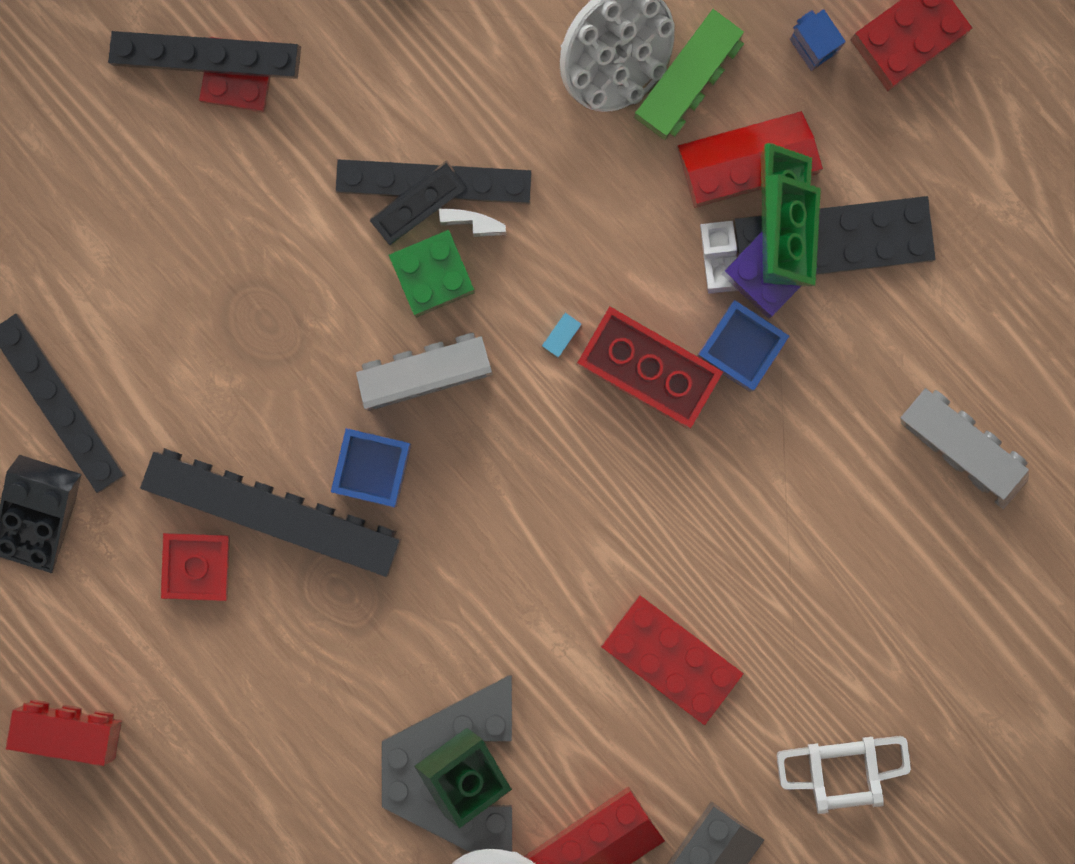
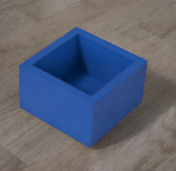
(743, 346)
(371, 467)

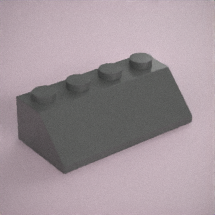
(717, 840)

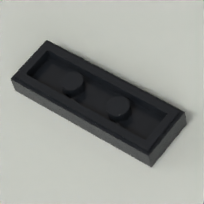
(418, 203)

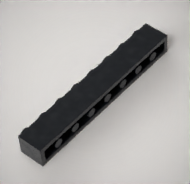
(270, 513)

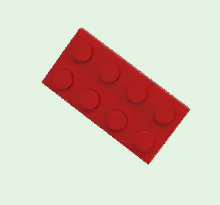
(672, 660)

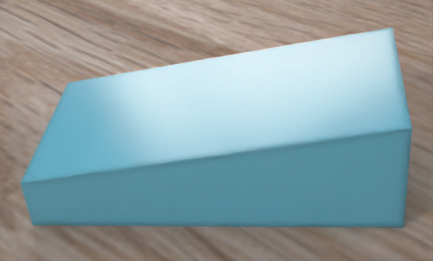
(561, 335)

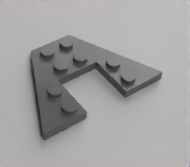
(404, 792)

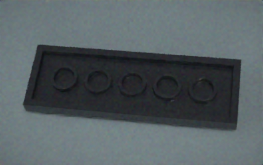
(863, 235)

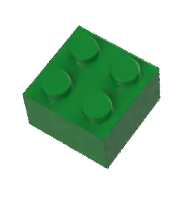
(432, 273)

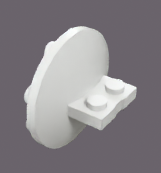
(616, 51)

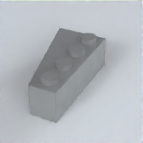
(966, 446)

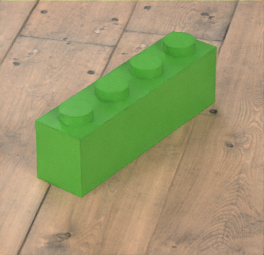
(689, 74)

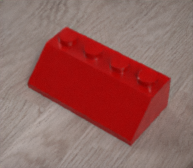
(731, 161)
(609, 834)

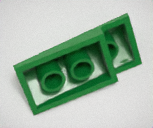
(789, 217)

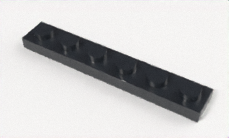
(204, 54)
(396, 178)
(58, 404)

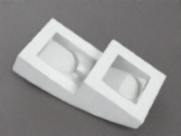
(481, 223)
(718, 253)

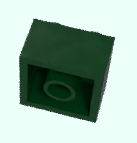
(463, 777)

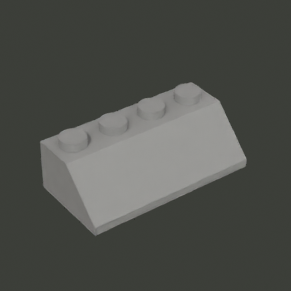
(423, 373)

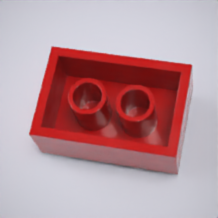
(909, 37)
(64, 733)

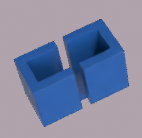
(816, 38)

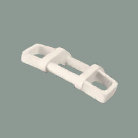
(866, 747)

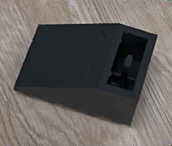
(36, 512)

